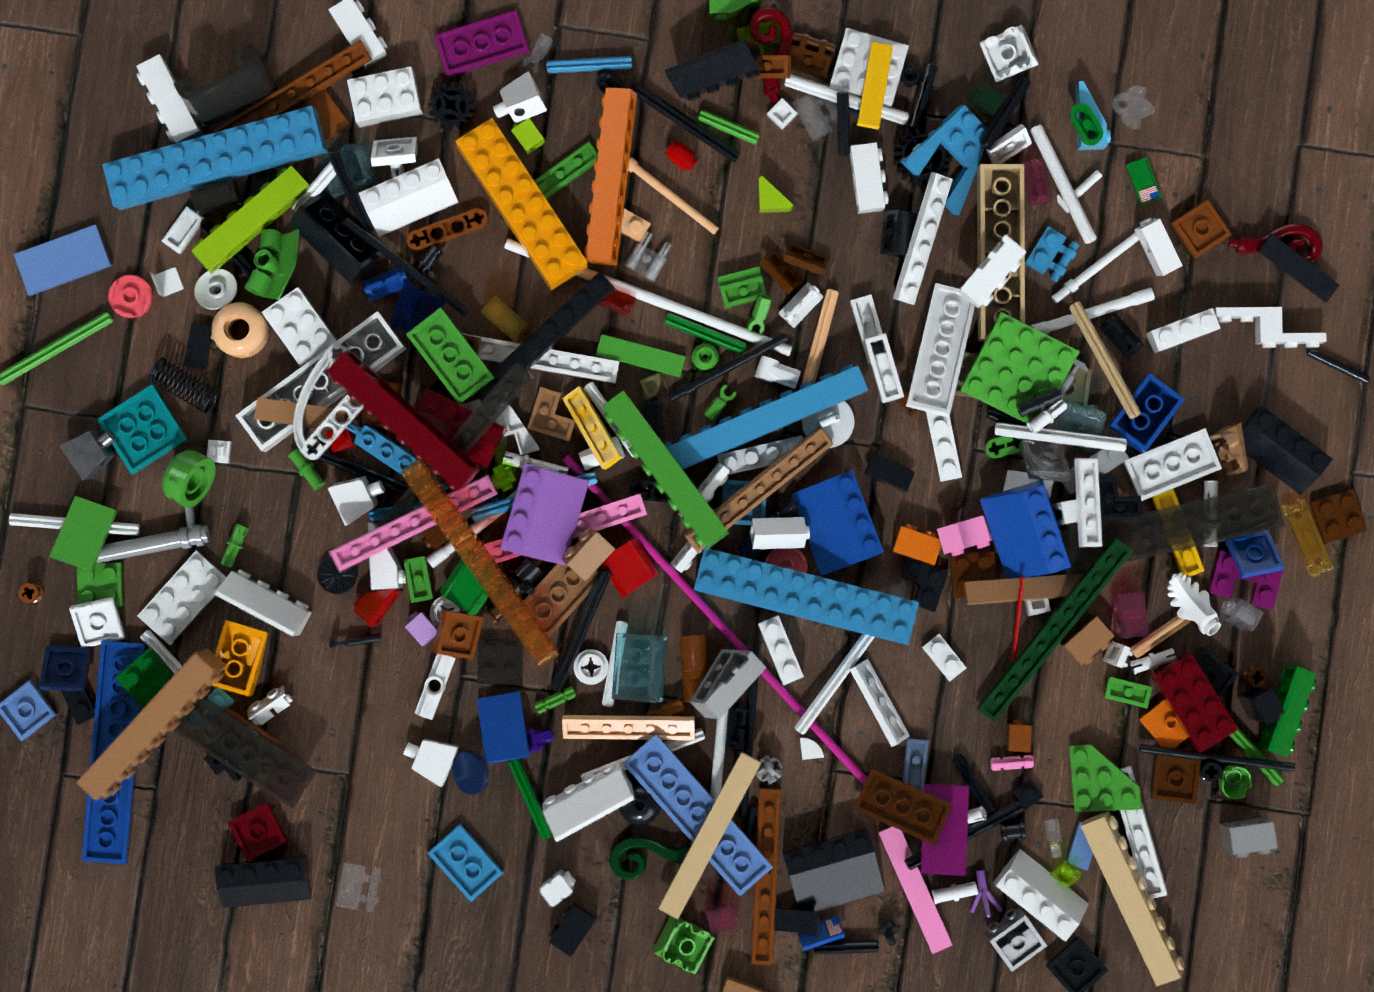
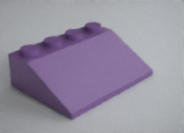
(544, 514)

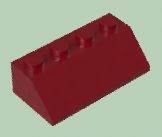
(450, 416)

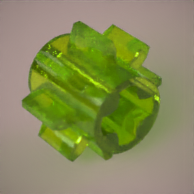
(502, 477)

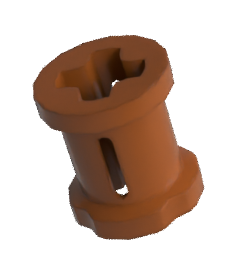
(25, 589)

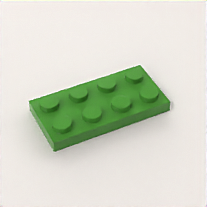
(450, 355)

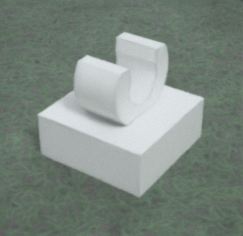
(219, 451)
(1117, 655)

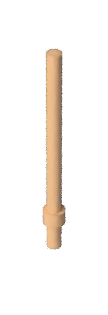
(634, 167)

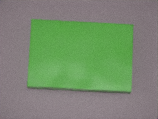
(83, 534)

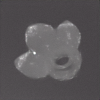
(1135, 108)

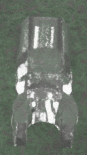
(538, 51)
(1053, 836)

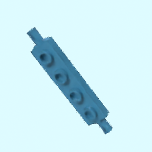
(383, 448)

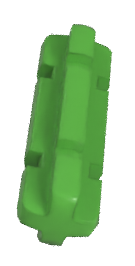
(555, 699)

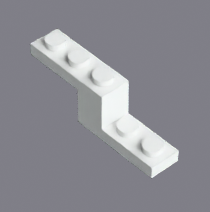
(1269, 326)
(876, 349)
(715, 478)

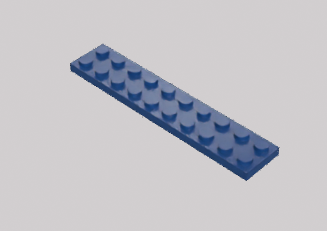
(109, 819)

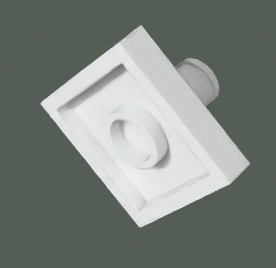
(394, 153)

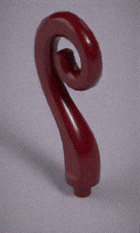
(771, 85)
(1250, 245)

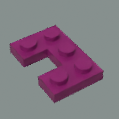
(1224, 578)

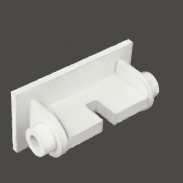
(801, 304)
(260, 710)

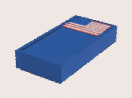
(829, 930)

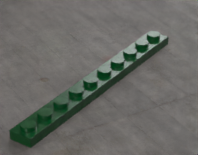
(1054, 629)

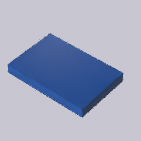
(503, 727)

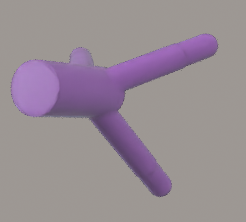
(982, 890)

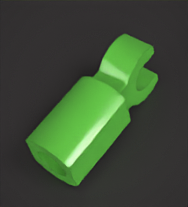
(760, 312)
(718, 405)

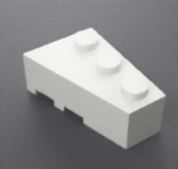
(992, 272)

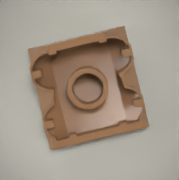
(1230, 448)

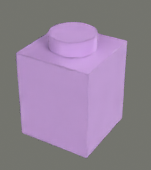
(421, 628)

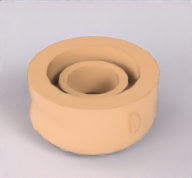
(254, 340)

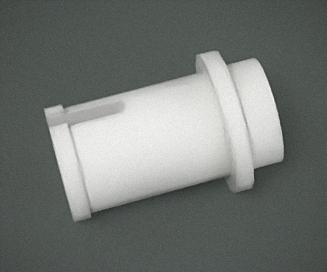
(976, 814)

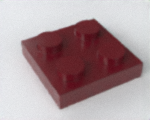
(257, 831)

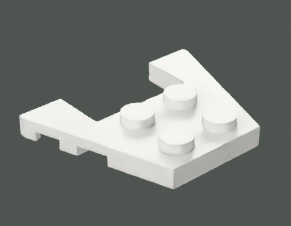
(514, 426)

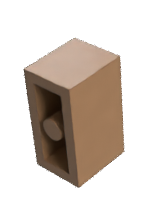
(587, 553)
(1088, 641)

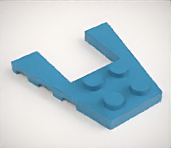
(961, 137)

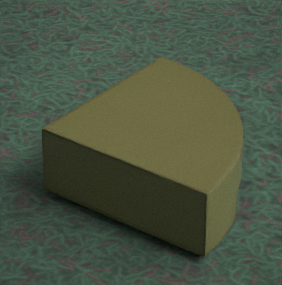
(651, 385)

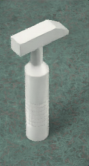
(1081, 188)

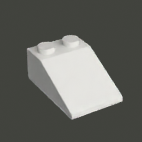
(385, 568)

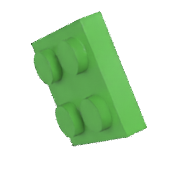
(101, 583)

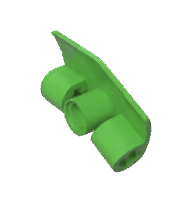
(274, 263)

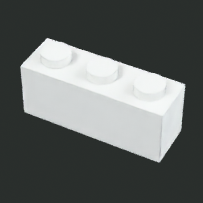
(355, 27)
(868, 177)
(1183, 330)
(780, 650)

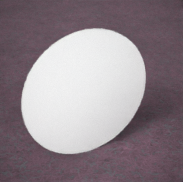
(835, 421)

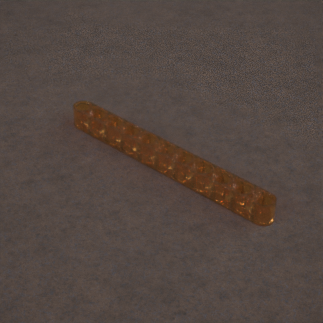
(480, 562)

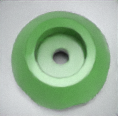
(712, 356)

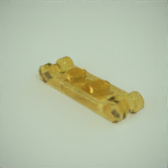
(1307, 538)

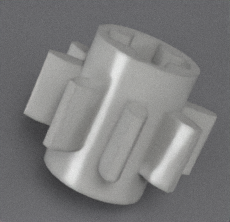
(769, 769)

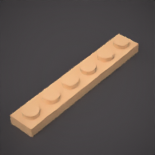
(628, 727)

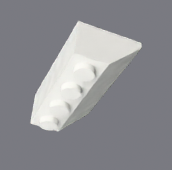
(408, 197)
(264, 603)
(587, 800)
(1041, 894)

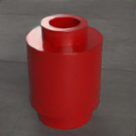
(681, 156)

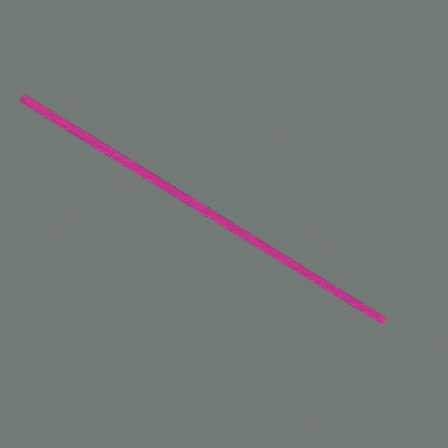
(719, 623)

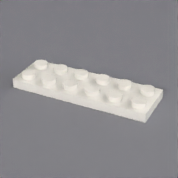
(941, 351)

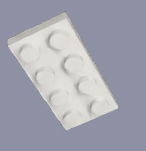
(1172, 464)
(182, 598)

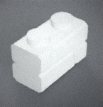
(558, 887)

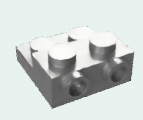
(1015, 938)

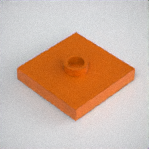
(1163, 725)

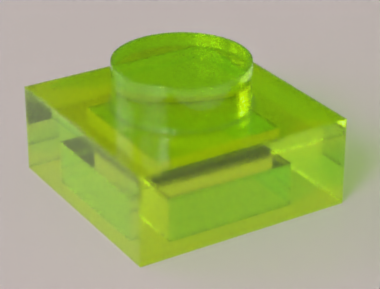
(1066, 873)

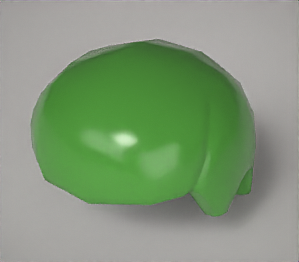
(1235, 781)

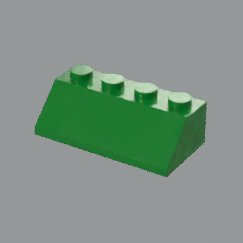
(1293, 696)

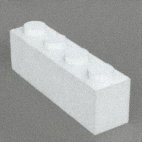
(171, 107)

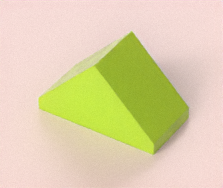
(771, 199)

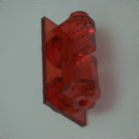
(619, 302)

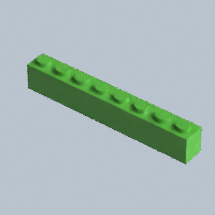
(665, 469)

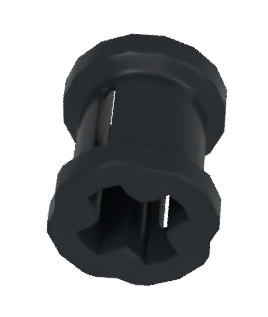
(1212, 777)
(1012, 831)

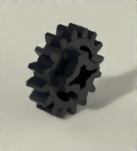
(457, 100)

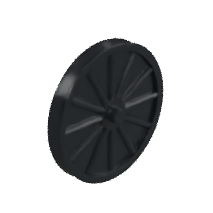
(333, 580)

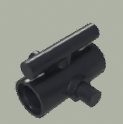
(525, 577)

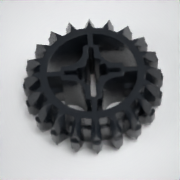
(913, 141)

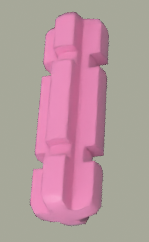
(1011, 762)

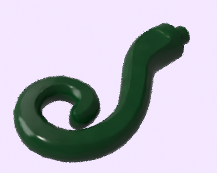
(670, 853)

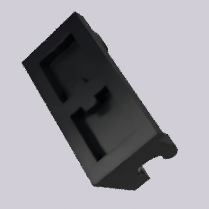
(897, 232)

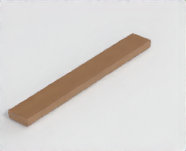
(768, 481)

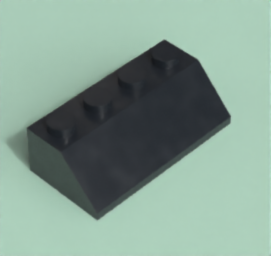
(716, 69)
(323, 228)
(1283, 450)
(263, 881)

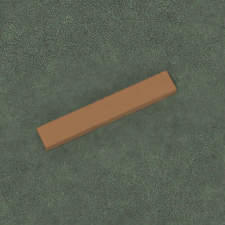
(1008, 589)

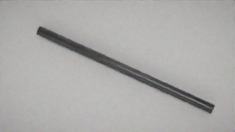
(750, 725)

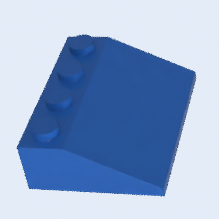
(837, 523)
(1026, 531)

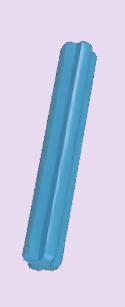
(589, 64)

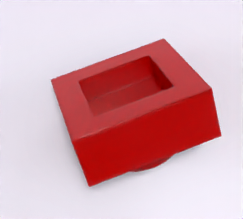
(342, 442)

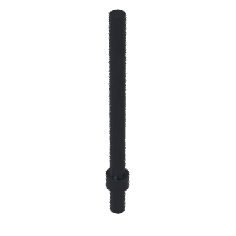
(690, 387)

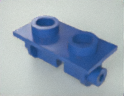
(385, 283)

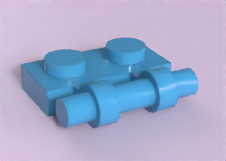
(1045, 251)

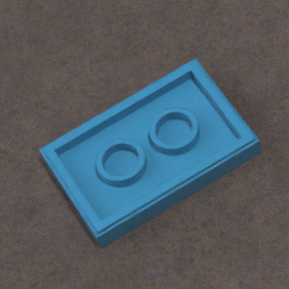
(465, 862)

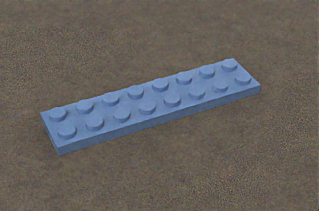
(689, 806)

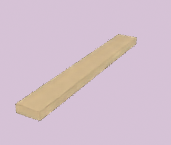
(709, 835)

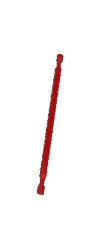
(1018, 615)

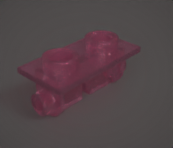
(1036, 182)

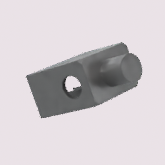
(89, 452)

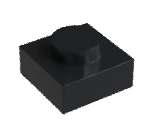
(1027, 794)

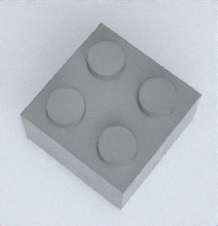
(1248, 836)

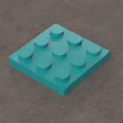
(143, 429)

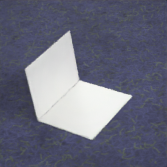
(167, 282)

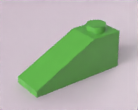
(724, 9)

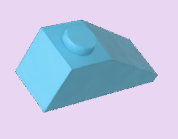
(1084, 96)

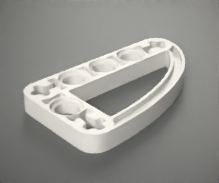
(330, 421)

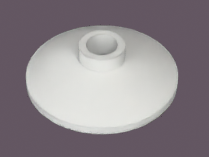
(209, 284)

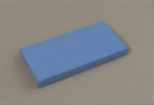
(62, 260)

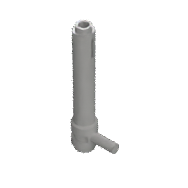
(184, 538)

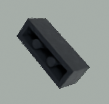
(1261, 704)

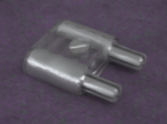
(645, 261)

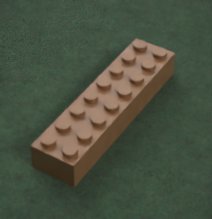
(152, 724)

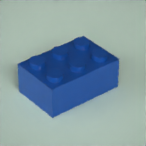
(1157, 407)

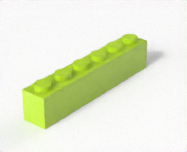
(250, 220)

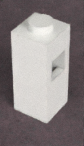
(1158, 246)
(779, 533)

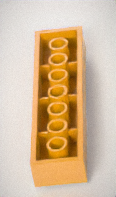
(521, 204)

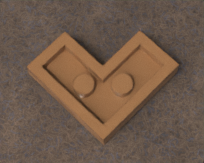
(544, 417)

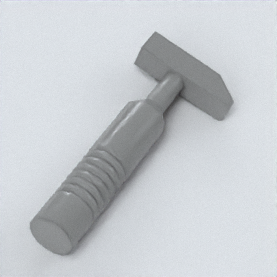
(1070, 376)

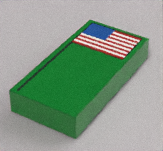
(1143, 181)

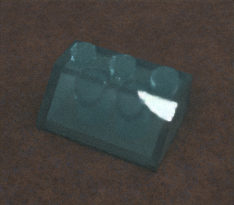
(639, 667)

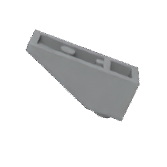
(1106, 461)

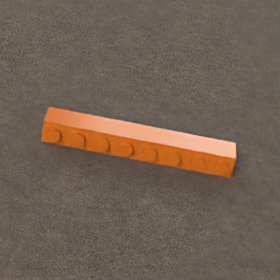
(611, 176)

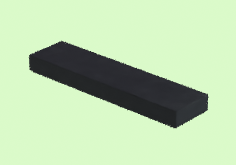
(1298, 268)

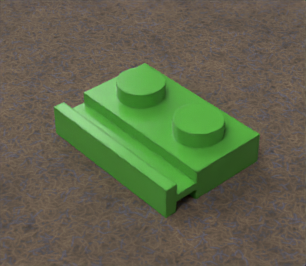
(741, 287)

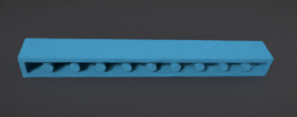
(768, 417)

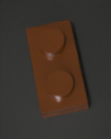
(806, 259)
(781, 271)

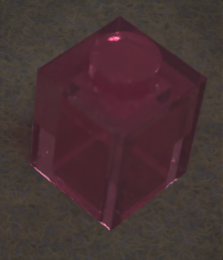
(722, 917)

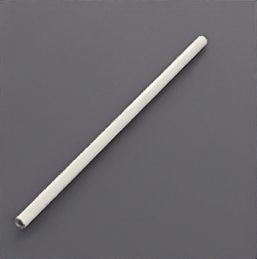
(672, 306)

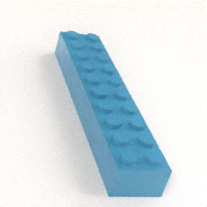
(215, 158)
(806, 596)

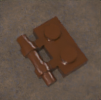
(808, 61)

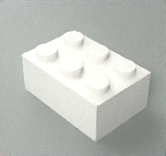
(384, 96)
(299, 326)

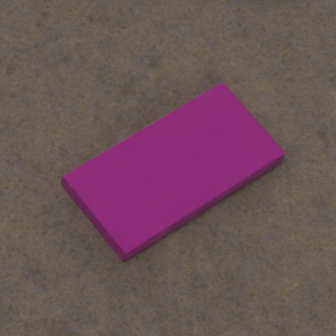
(481, 43)
(951, 849)

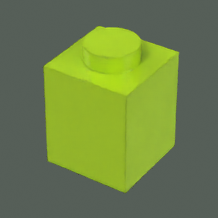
(527, 135)

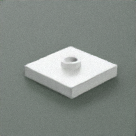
(97, 622)

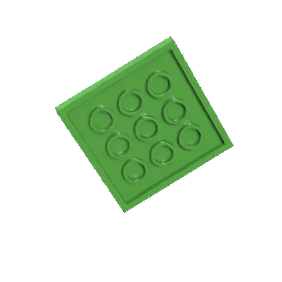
(1017, 365)

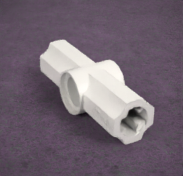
(430, 699)

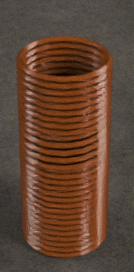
(694, 662)

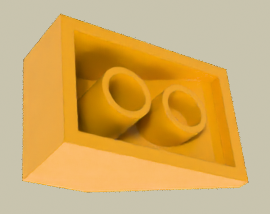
(242, 652)

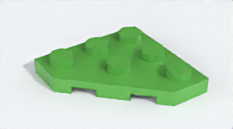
(1100, 783)

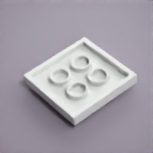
(853, 61)

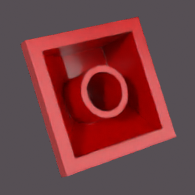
(375, 605)

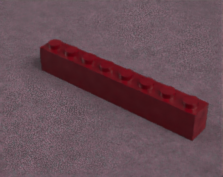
(403, 420)

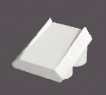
(1009, 53)

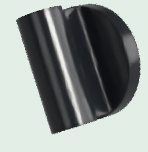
(607, 80)
(888, 929)

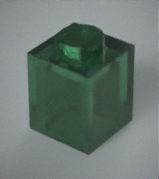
(986, 100)

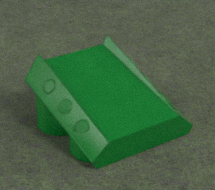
(464, 590)

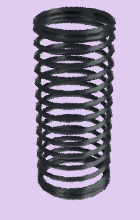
(162, 363)

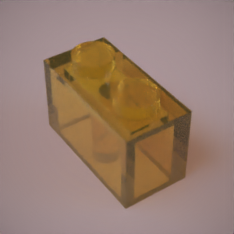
(504, 319)

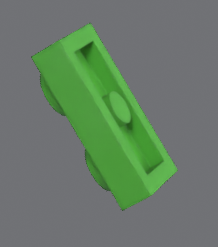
(418, 579)
(1127, 692)

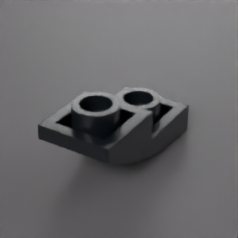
(889, 472)

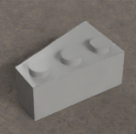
(726, 682)

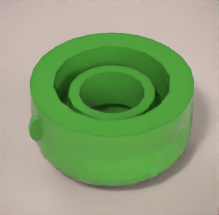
(188, 478)

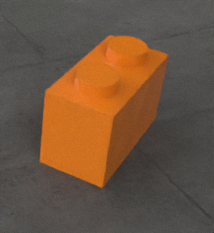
(916, 544)

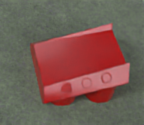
(629, 567)

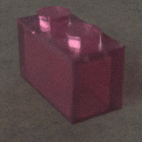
(1130, 614)

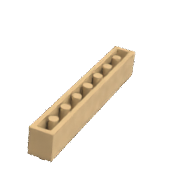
(1132, 898)

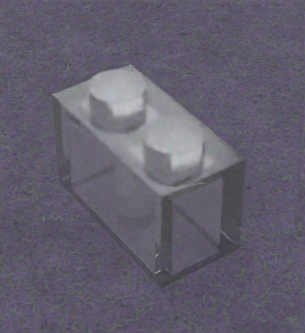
(1241, 614)

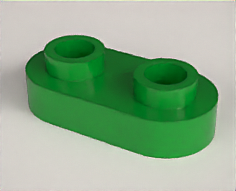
(1087, 124)

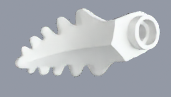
(1193, 604)

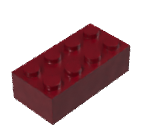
(1193, 702)

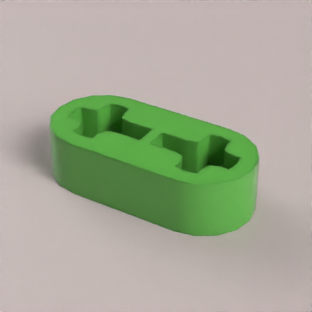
(1002, 452)

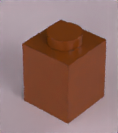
(1018, 736)

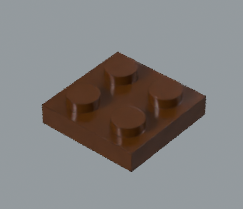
(1338, 516)
(971, 568)
(1175, 779)

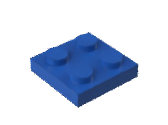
(1255, 554)

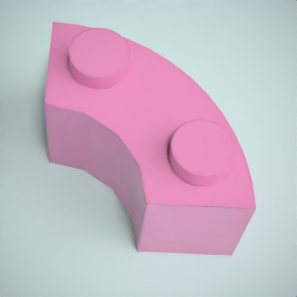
(965, 534)

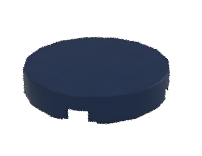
(470, 772)

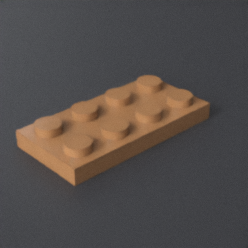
(558, 596)

